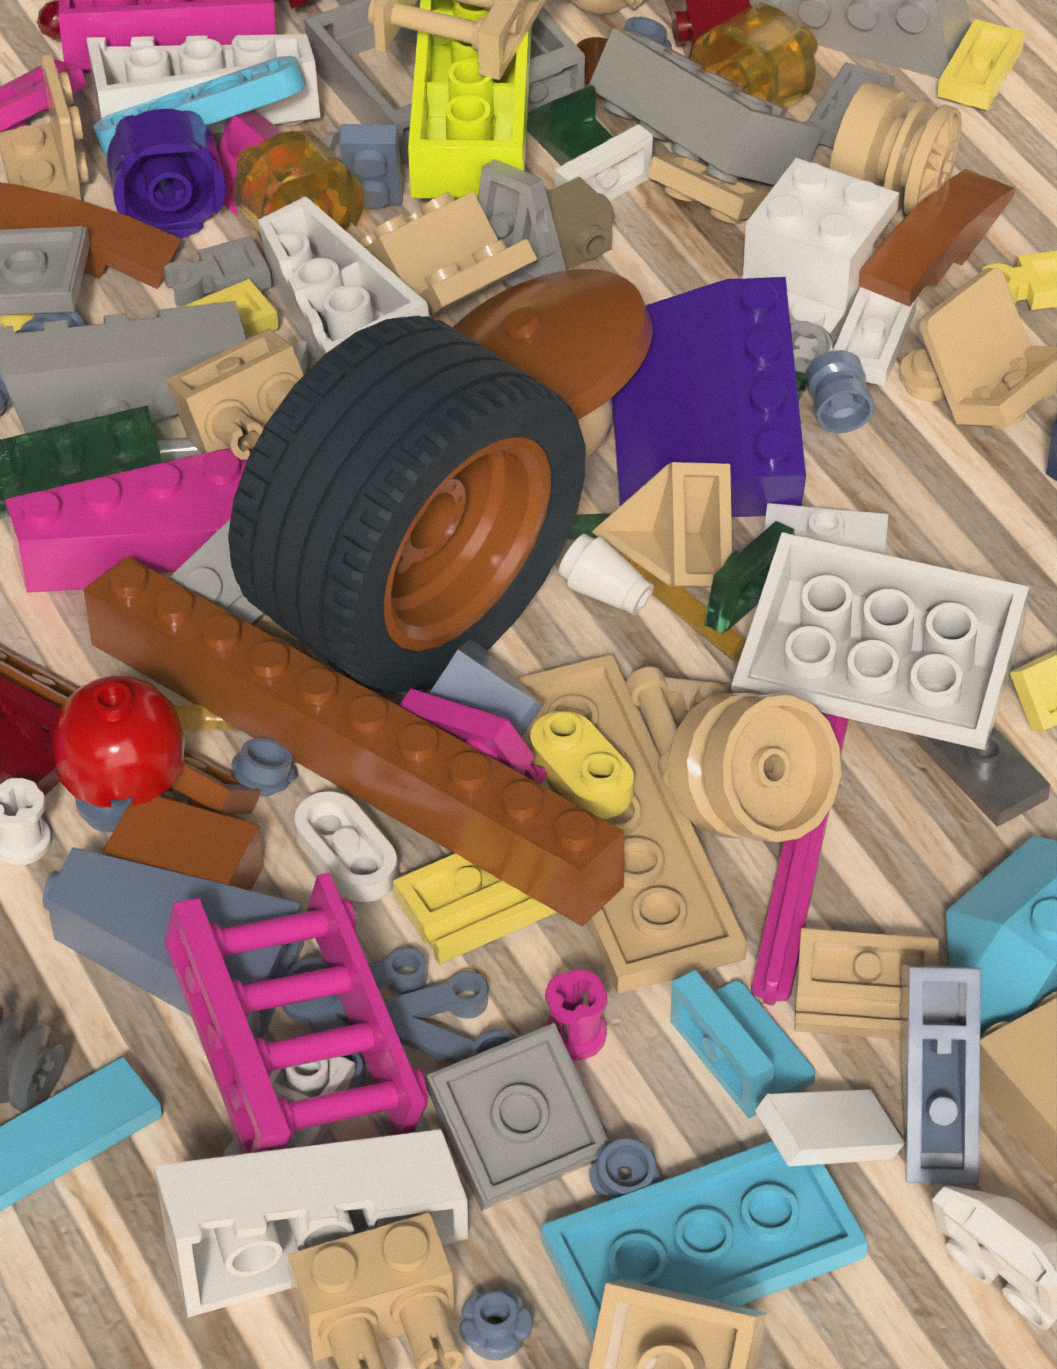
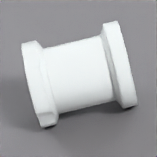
(22, 830)

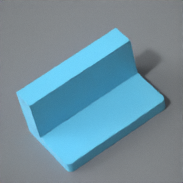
(737, 1041)

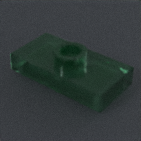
(741, 580)

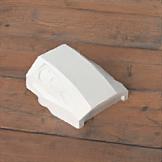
(1005, 1239)

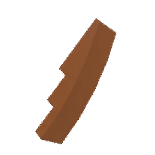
(935, 236)
(114, 237)

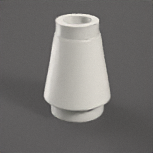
(604, 575)

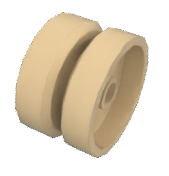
(755, 766)

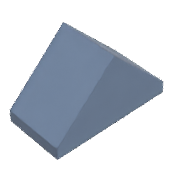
(485, 685)

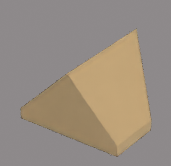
(676, 524)

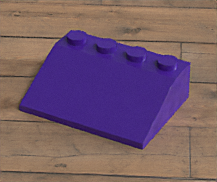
(717, 393)

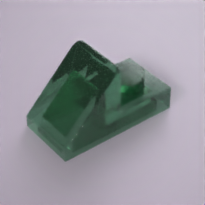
(568, 125)

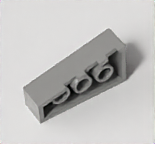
(892, 32)
(700, 111)
(110, 366)

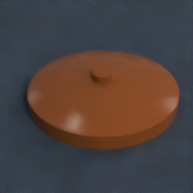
(568, 331)

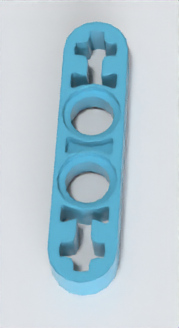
(220, 96)

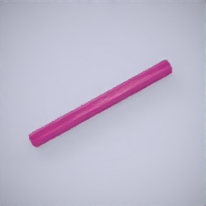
(790, 905)

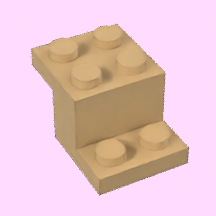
(447, 251)

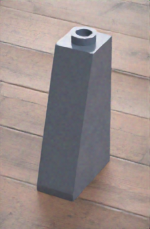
(121, 913)

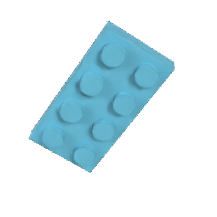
(709, 1233)

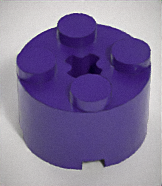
(166, 170)

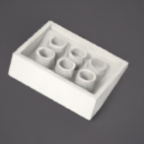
(884, 640)

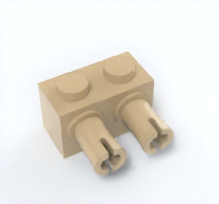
(235, 393)
(376, 1290)

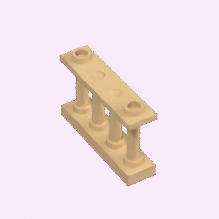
(493, 37)

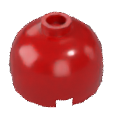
(118, 742)

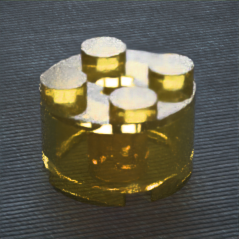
(762, 53)
(289, 169)

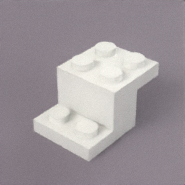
(818, 235)

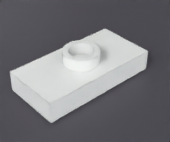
(836, 526)

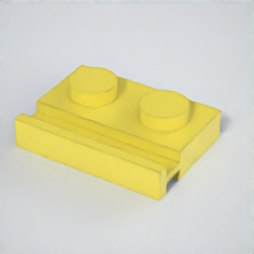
(462, 906)

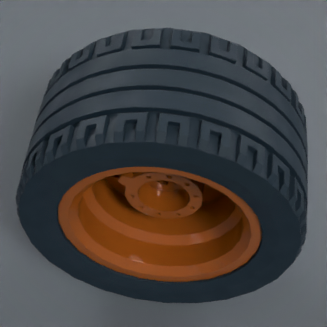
(406, 501)

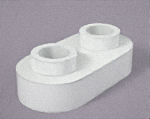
(352, 850)

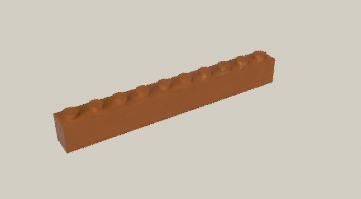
(359, 741)

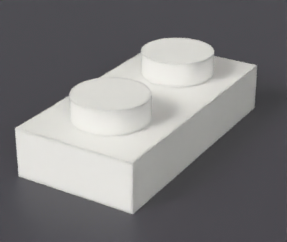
(614, 165)
(875, 333)

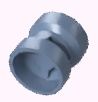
(839, 391)

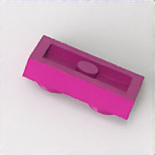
(28, 96)

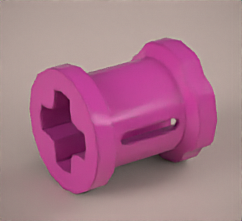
(566, 1006)

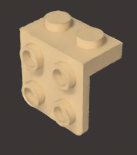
(986, 355)

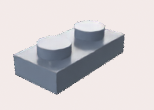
(375, 161)

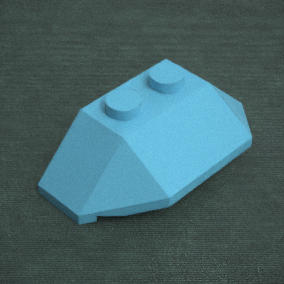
(1010, 932)

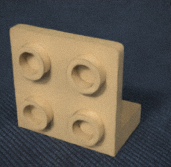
(46, 153)

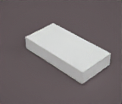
(829, 1127)

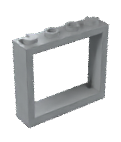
(555, 65)

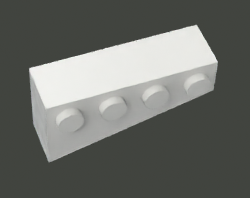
(146, 71)
(329, 277)
(244, 1213)

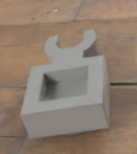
(217, 269)

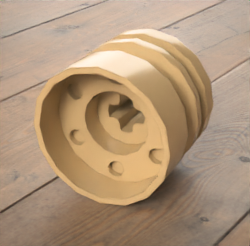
(895, 148)

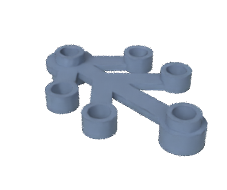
(408, 1009)

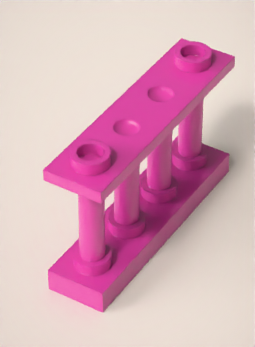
(245, 1063)

